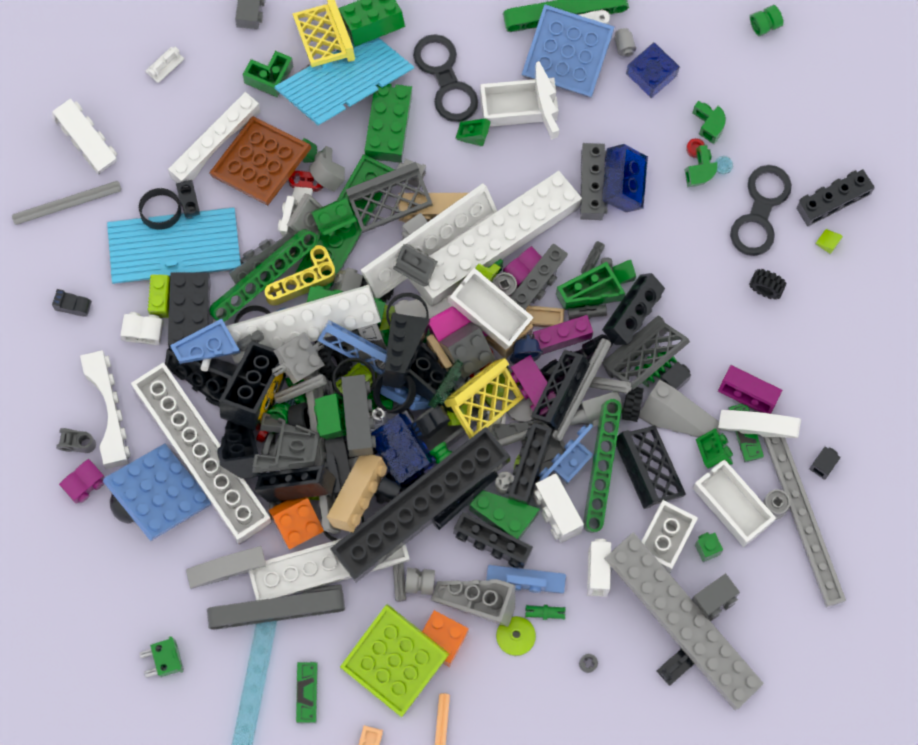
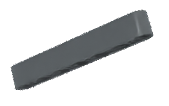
(275, 609)

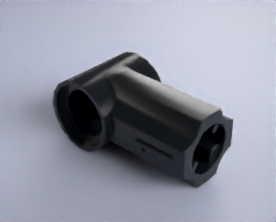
(386, 490)

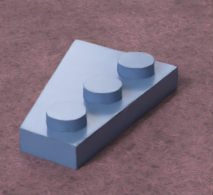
(206, 344)
(400, 395)

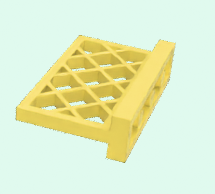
(342, 39)
(477, 383)

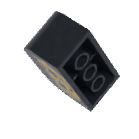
(252, 387)

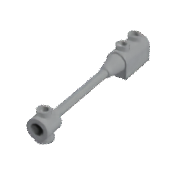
(588, 414)

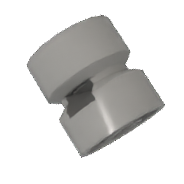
(506, 283)
(777, 502)
(420, 581)

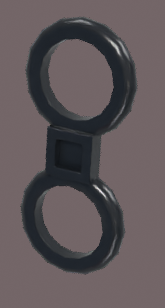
(445, 78)
(761, 210)

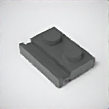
(415, 265)

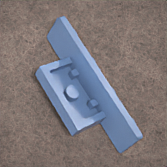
(572, 460)
(532, 580)

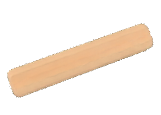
(442, 719)

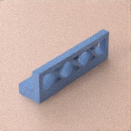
(355, 340)

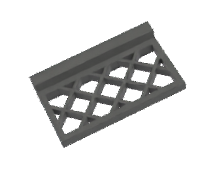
(385, 182)
(645, 338)

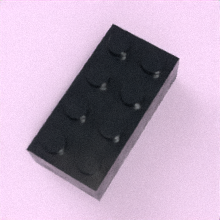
(188, 304)

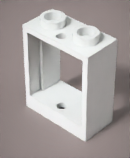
(598, 568)

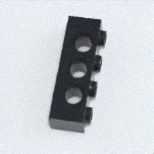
(633, 309)

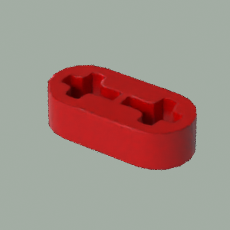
(305, 177)

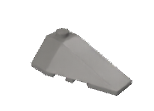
(674, 411)

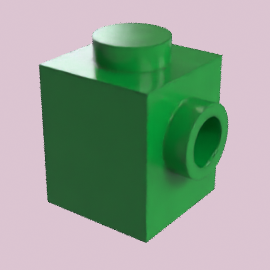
(708, 546)

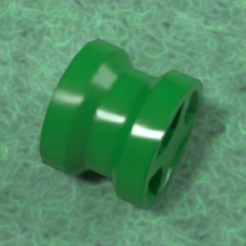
(440, 452)

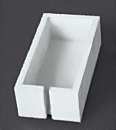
(512, 102)
(490, 309)
(734, 503)

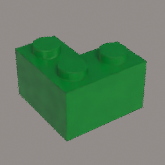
(267, 77)
(330, 416)

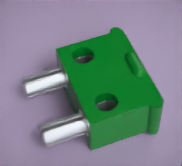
(168, 656)

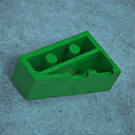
(591, 288)
(504, 513)

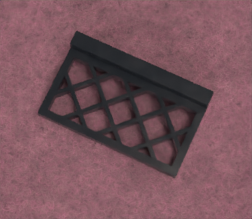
(638, 469)

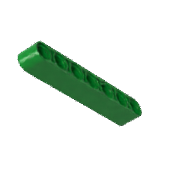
(528, 16)
(272, 274)
(608, 458)

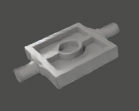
(298, 358)

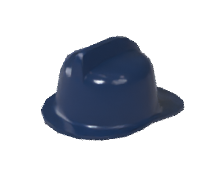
(525, 348)

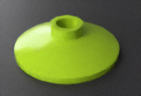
(520, 645)

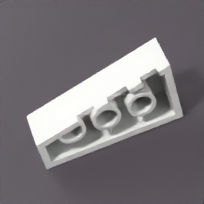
(84, 136)

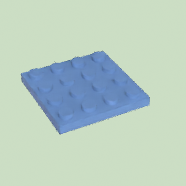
(569, 49)
(157, 491)

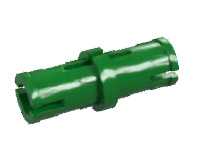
(545, 612)

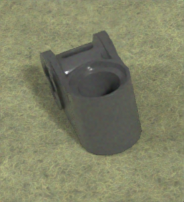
(71, 441)

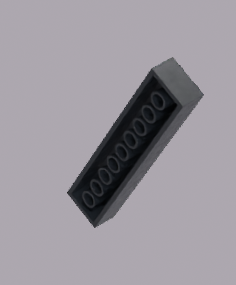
(420, 504)

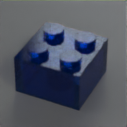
(652, 70)

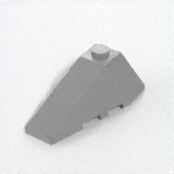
(485, 599)

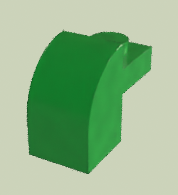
(714, 121)
(704, 171)

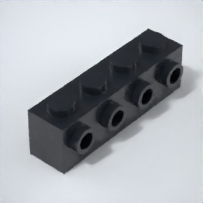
(835, 197)
(530, 463)
(295, 483)
(493, 540)

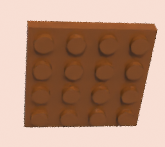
(260, 160)

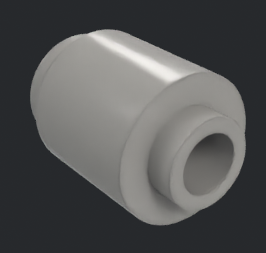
(624, 42)

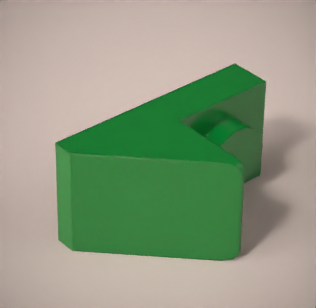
(473, 131)

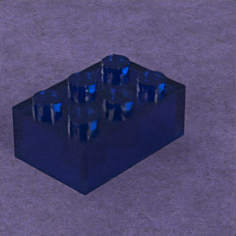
(625, 178)
(401, 449)

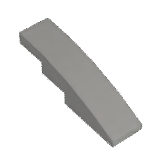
(225, 567)

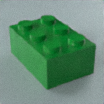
(371, 19)

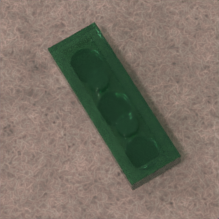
(447, 384)

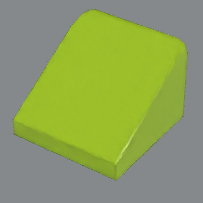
(829, 240)

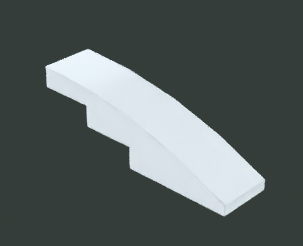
(545, 97)
(759, 423)

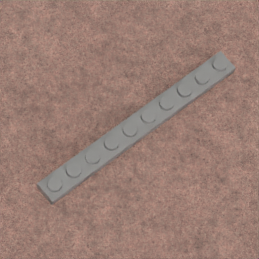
(325, 501)
(805, 521)

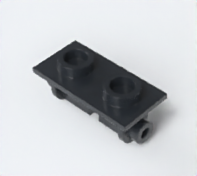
(675, 667)

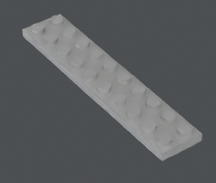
(684, 621)

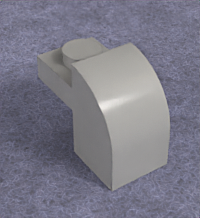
(327, 172)

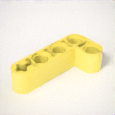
(297, 279)

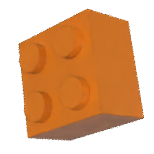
(296, 521)
(446, 634)

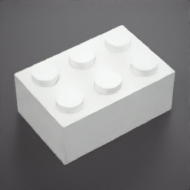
(557, 508)
(668, 533)

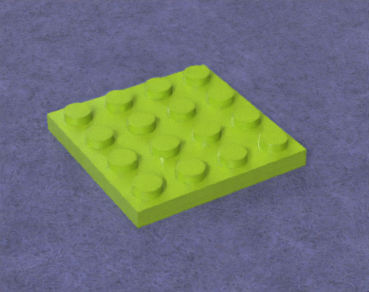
(394, 660)

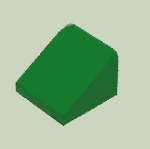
(310, 157)
(624, 272)

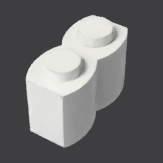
(141, 329)

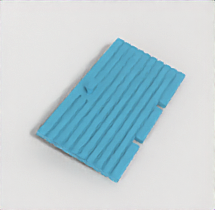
(327, 87)
(191, 245)

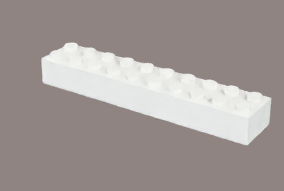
(500, 235)
(199, 453)

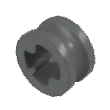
(582, 664)

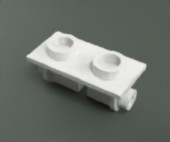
(165, 64)

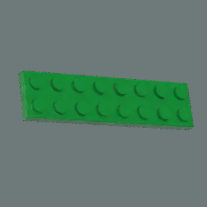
(344, 240)

